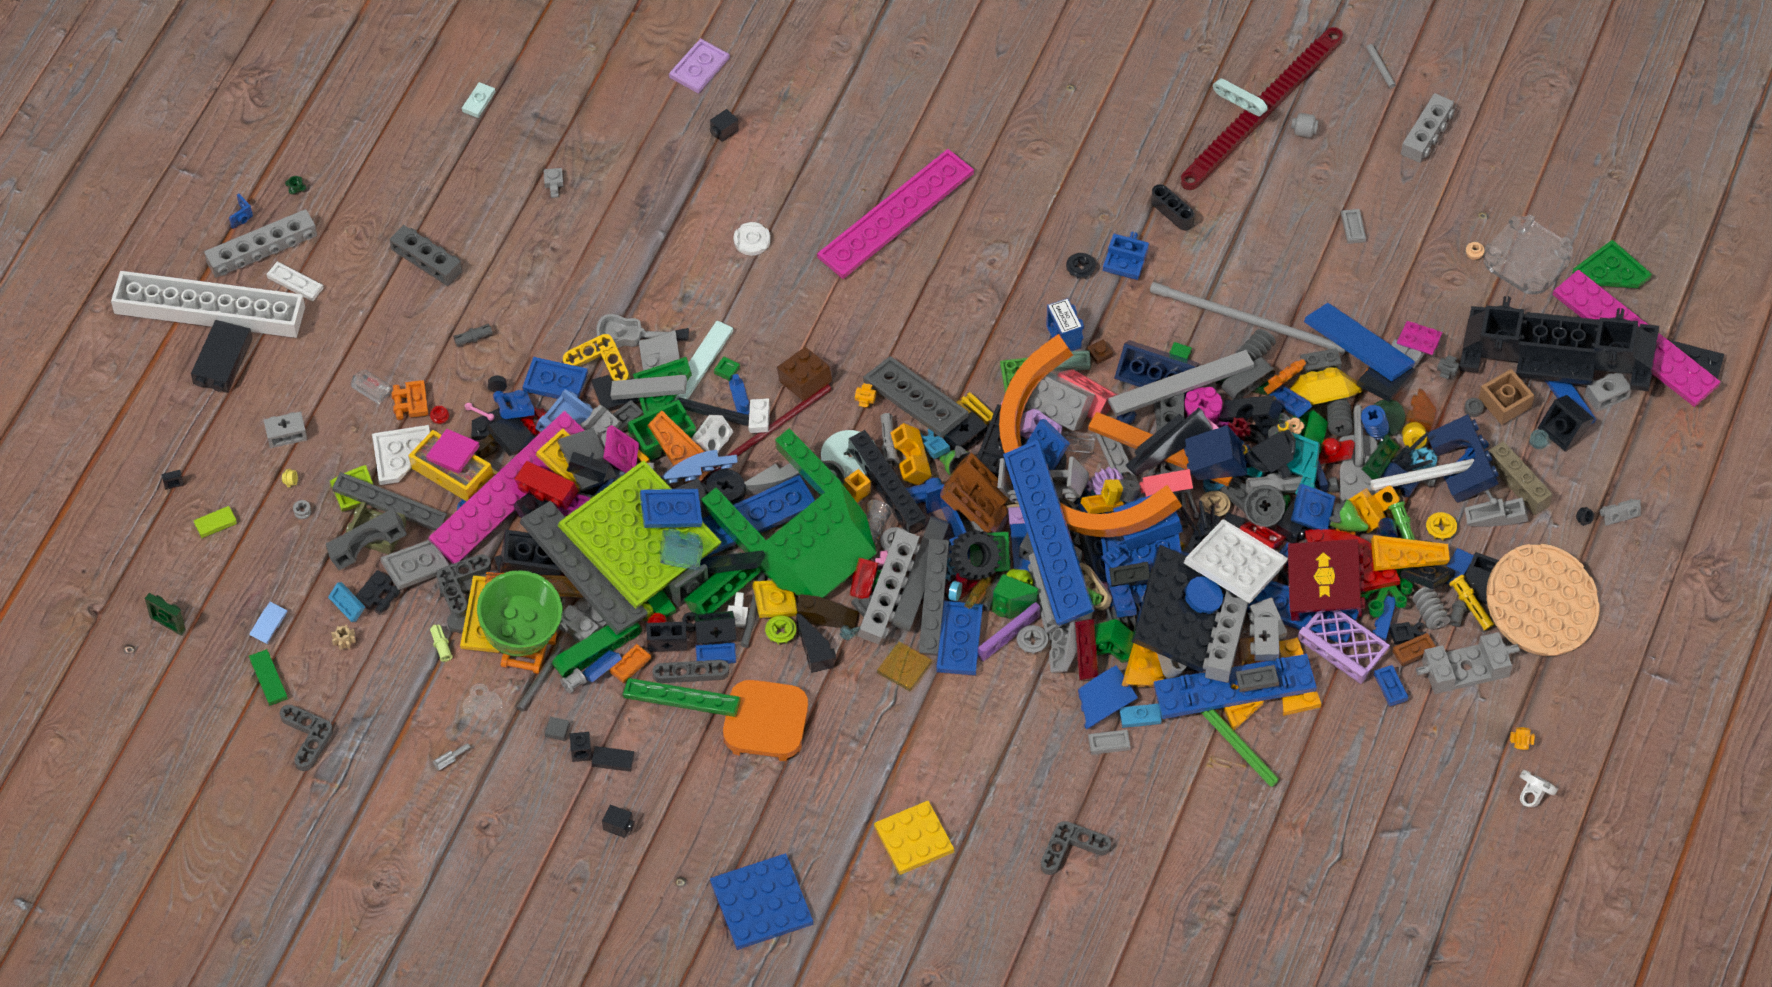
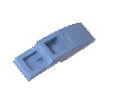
(691, 467)

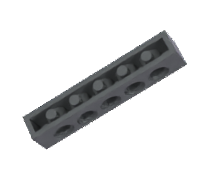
(1165, 415)

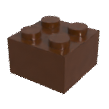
(804, 373)

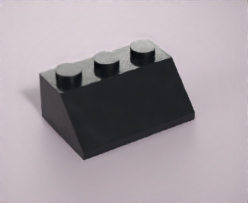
(523, 553)

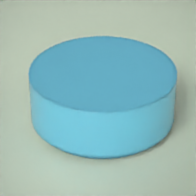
(955, 591)

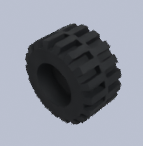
(989, 550)

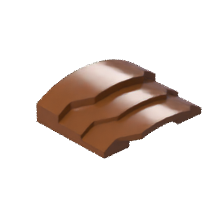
(975, 494)

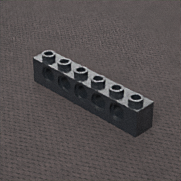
(886, 482)

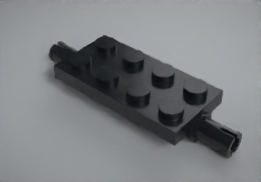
(991, 448)

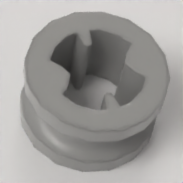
(302, 515)

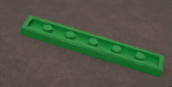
(681, 697)

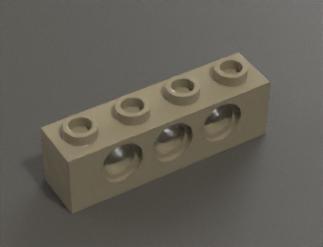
(1520, 478)

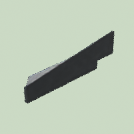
(1168, 441)

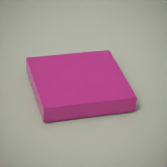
(620, 449)
(452, 451)

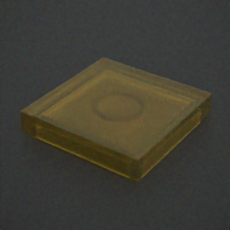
(904, 666)

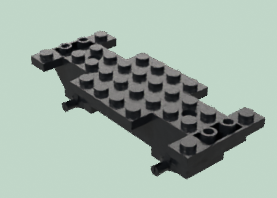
(1560, 345)

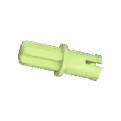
(441, 643)

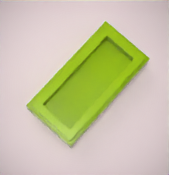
(215, 522)

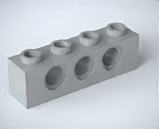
(1427, 127)

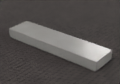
(648, 387)

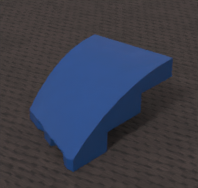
(1104, 696)

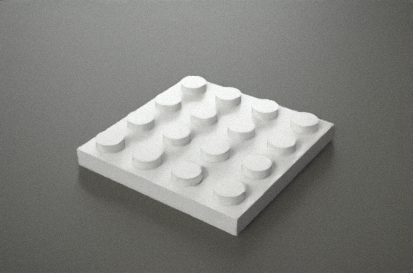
(1236, 561)

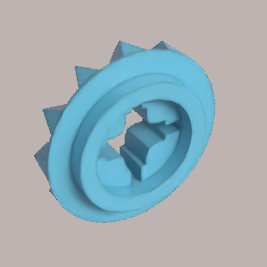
(1424, 451)

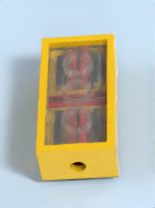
(465, 484)

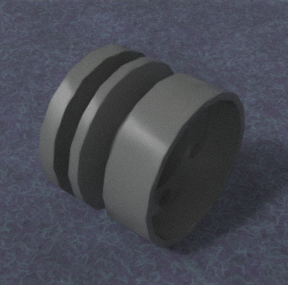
(1256, 513)

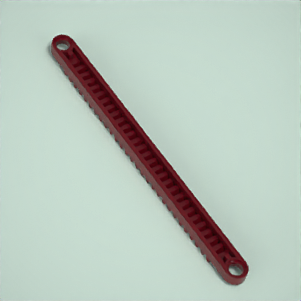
(1273, 97)

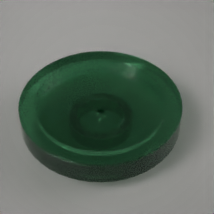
(1395, 415)

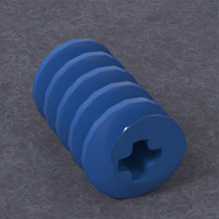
(1375, 421)

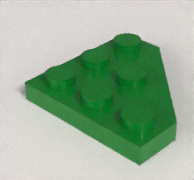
(1614, 268)
(672, 368)

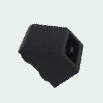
(1478, 575)

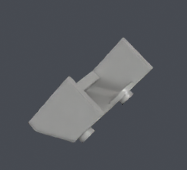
(1068, 483)

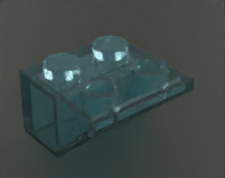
(681, 549)

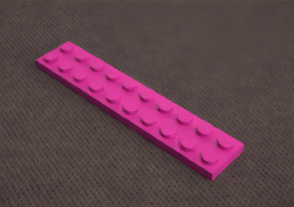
(895, 213)
(1670, 363)
(495, 499)

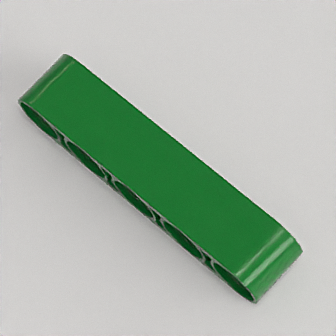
(592, 648)

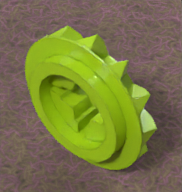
(780, 622)

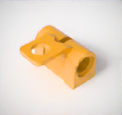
(1371, 507)

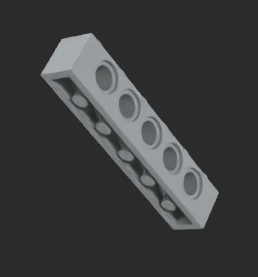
(260, 243)
(869, 628)
(1225, 637)

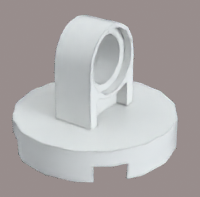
(1537, 786)

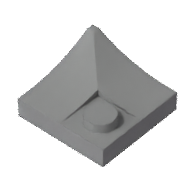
(658, 350)

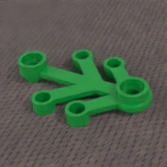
(1376, 607)

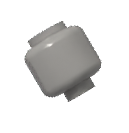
(1305, 125)

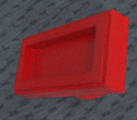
(1335, 451)
(863, 578)

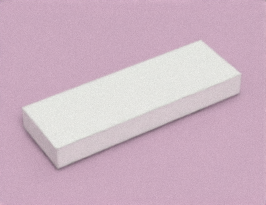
(294, 281)

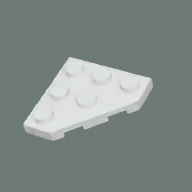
(393, 451)

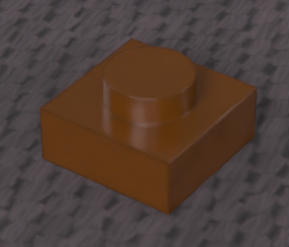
(1100, 351)

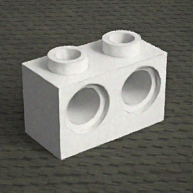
(713, 433)

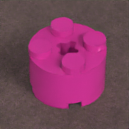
(1205, 399)

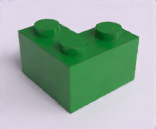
(1114, 639)

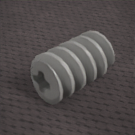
(1430, 609)

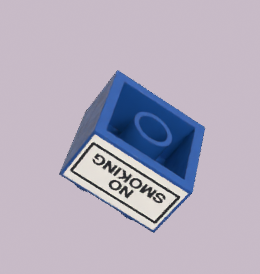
(1063, 320)

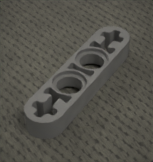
(691, 675)

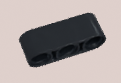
(1172, 207)

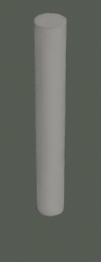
(1380, 65)

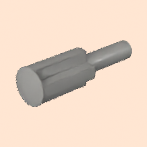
(449, 757)

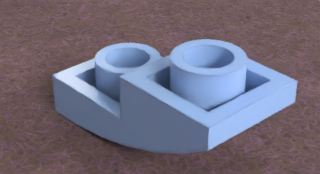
(268, 622)

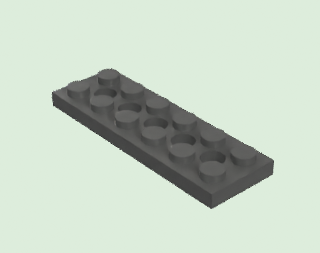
(915, 406)

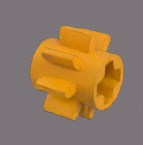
(865, 395)
(1522, 738)

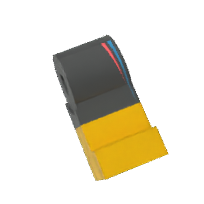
(1119, 490)

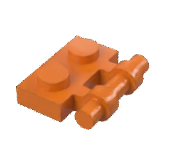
(1284, 375)
(416, 399)

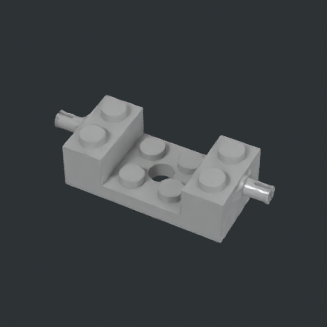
(1487, 661)

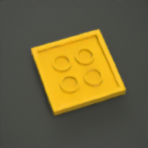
(913, 837)

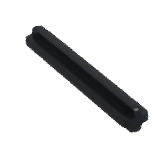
(706, 409)

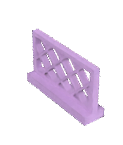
(1337, 657)

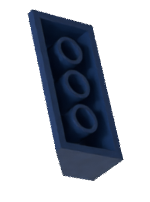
(1145, 365)

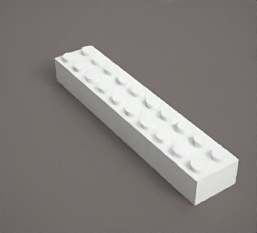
(205, 302)

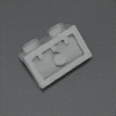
(600, 420)

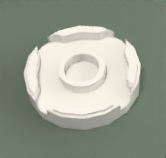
(752, 238)

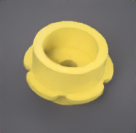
(290, 477)

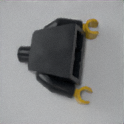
(1273, 452)

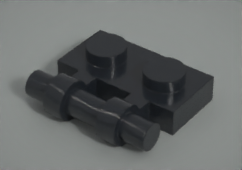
(374, 589)

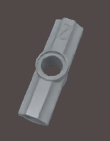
(1285, 485)

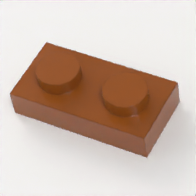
(1412, 649)

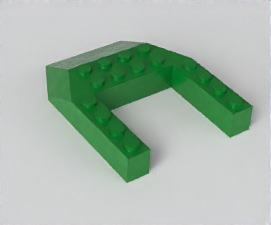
(816, 546)

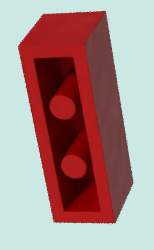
(546, 485)

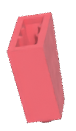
(1176, 481)

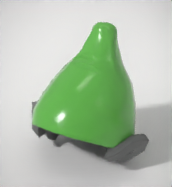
(953, 459)
(1346, 518)

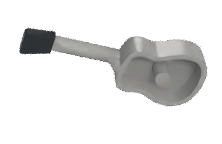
(629, 331)

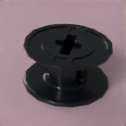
(728, 483)

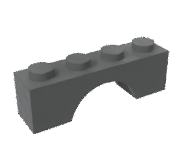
(345, 548)

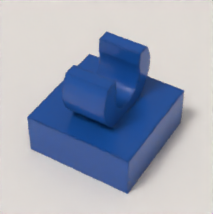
(1115, 557)

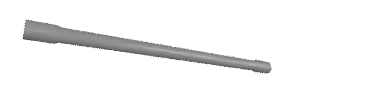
(1166, 291)

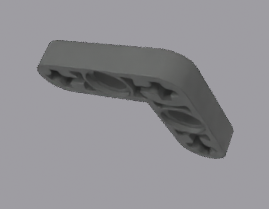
(455, 577)
(313, 731)
(1071, 838)

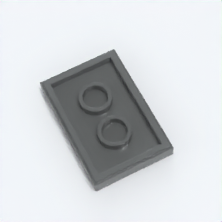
(585, 443)

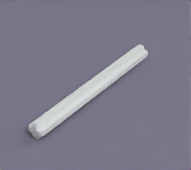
(1420, 475)

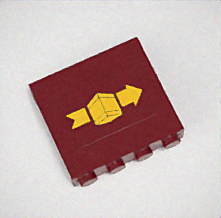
(1325, 577)

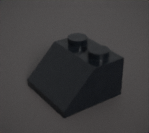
(1565, 422)

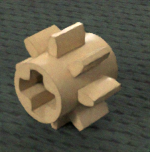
(343, 637)

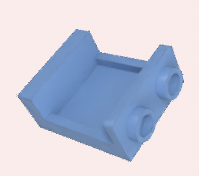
(571, 404)

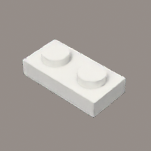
(759, 415)

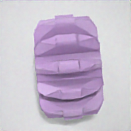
(1100, 477)

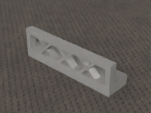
(1043, 600)

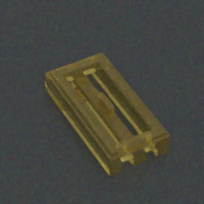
(977, 592)

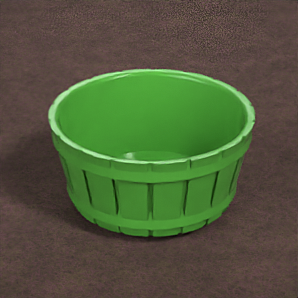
(519, 612)

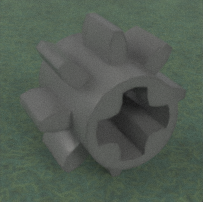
(1448, 367)

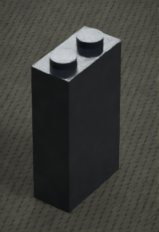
(221, 356)

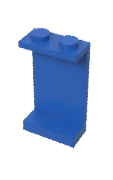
(935, 502)

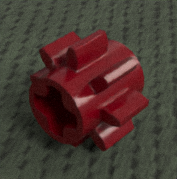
(1240, 428)

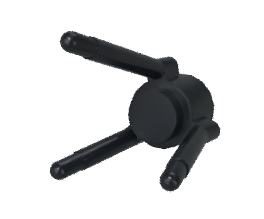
(1404, 460)
(1204, 527)

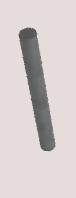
(538, 680)

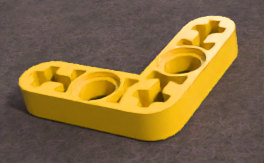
(604, 351)

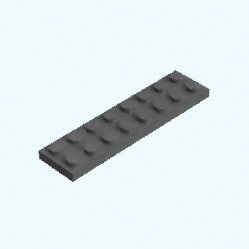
(582, 573)

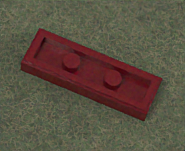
(1086, 649)

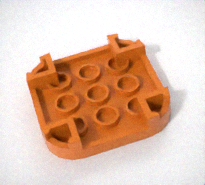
(767, 719)

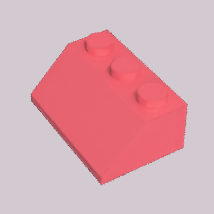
(1100, 401)

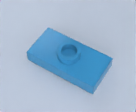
(346, 602)
(1140, 715)

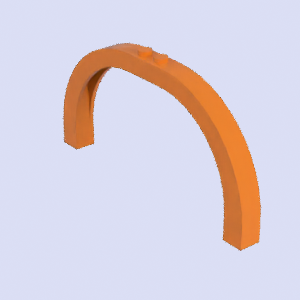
(1099, 525)

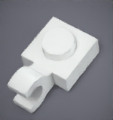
(739, 611)

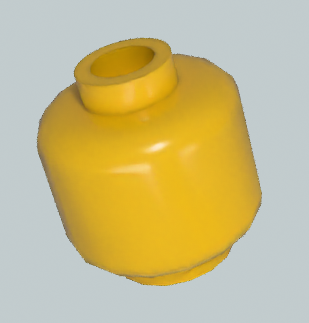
(1412, 433)

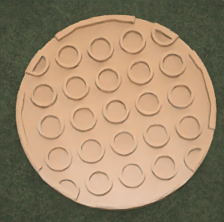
(1542, 599)

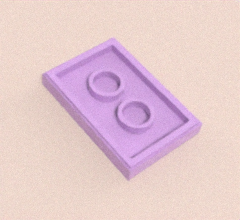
(699, 65)

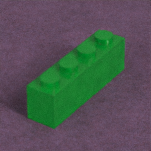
(718, 590)

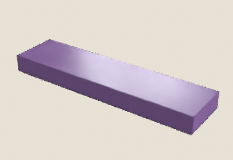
(1008, 632)

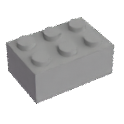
(1061, 401)

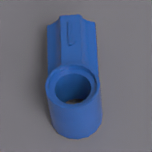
(918, 492)

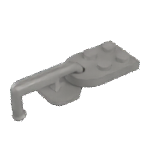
(1350, 475)

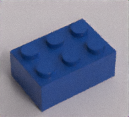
(1163, 529)

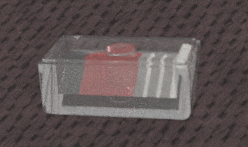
(371, 386)

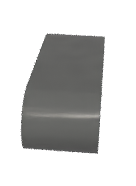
(1245, 382)

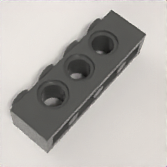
(413, 248)

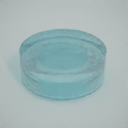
(1539, 439)

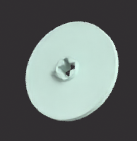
(836, 450)

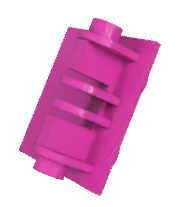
(1419, 337)

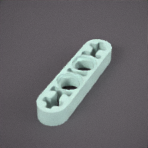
(1240, 97)

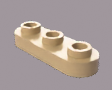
(1092, 580)

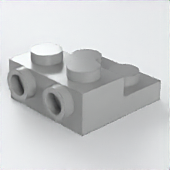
(581, 620)

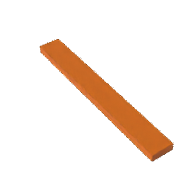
(1135, 437)

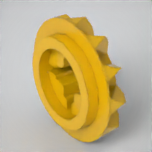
(1447, 522)

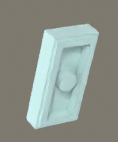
(478, 100)

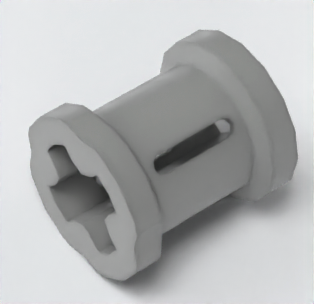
(573, 680)

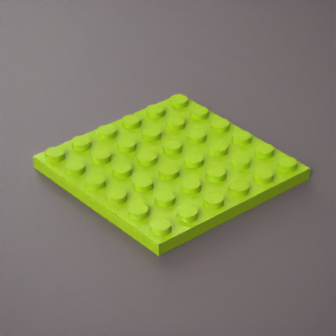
(615, 540)

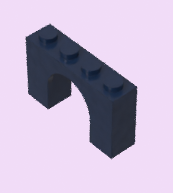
(1480, 474)

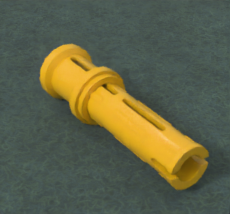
(1466, 594)

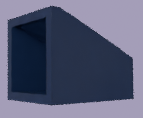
(1215, 454)

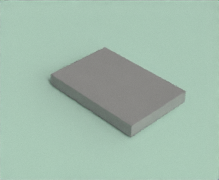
(414, 564)

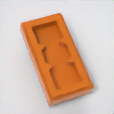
(630, 663)

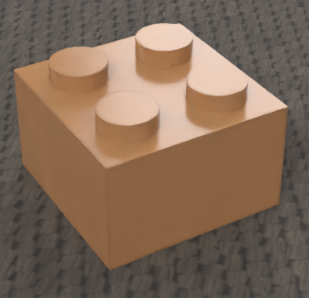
(1506, 396)

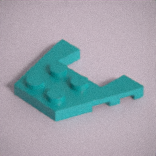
(1304, 461)

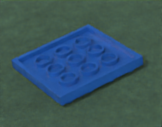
(761, 901)

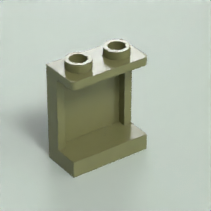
(363, 515)

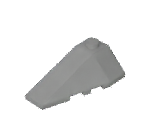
(1064, 645)

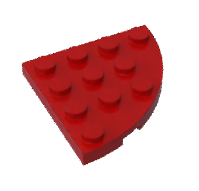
(1372, 579)

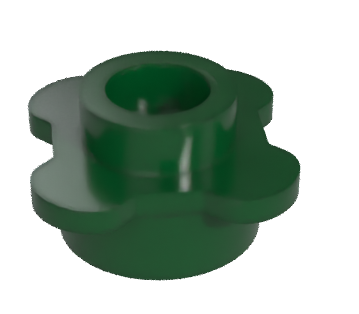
(295, 180)

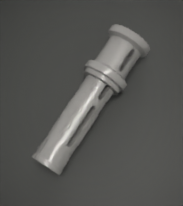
(887, 448)

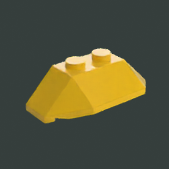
(1325, 386)

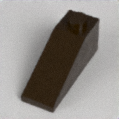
(825, 612)

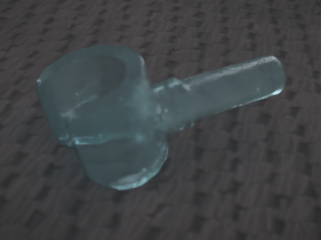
(848, 633)

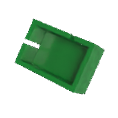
(640, 432)

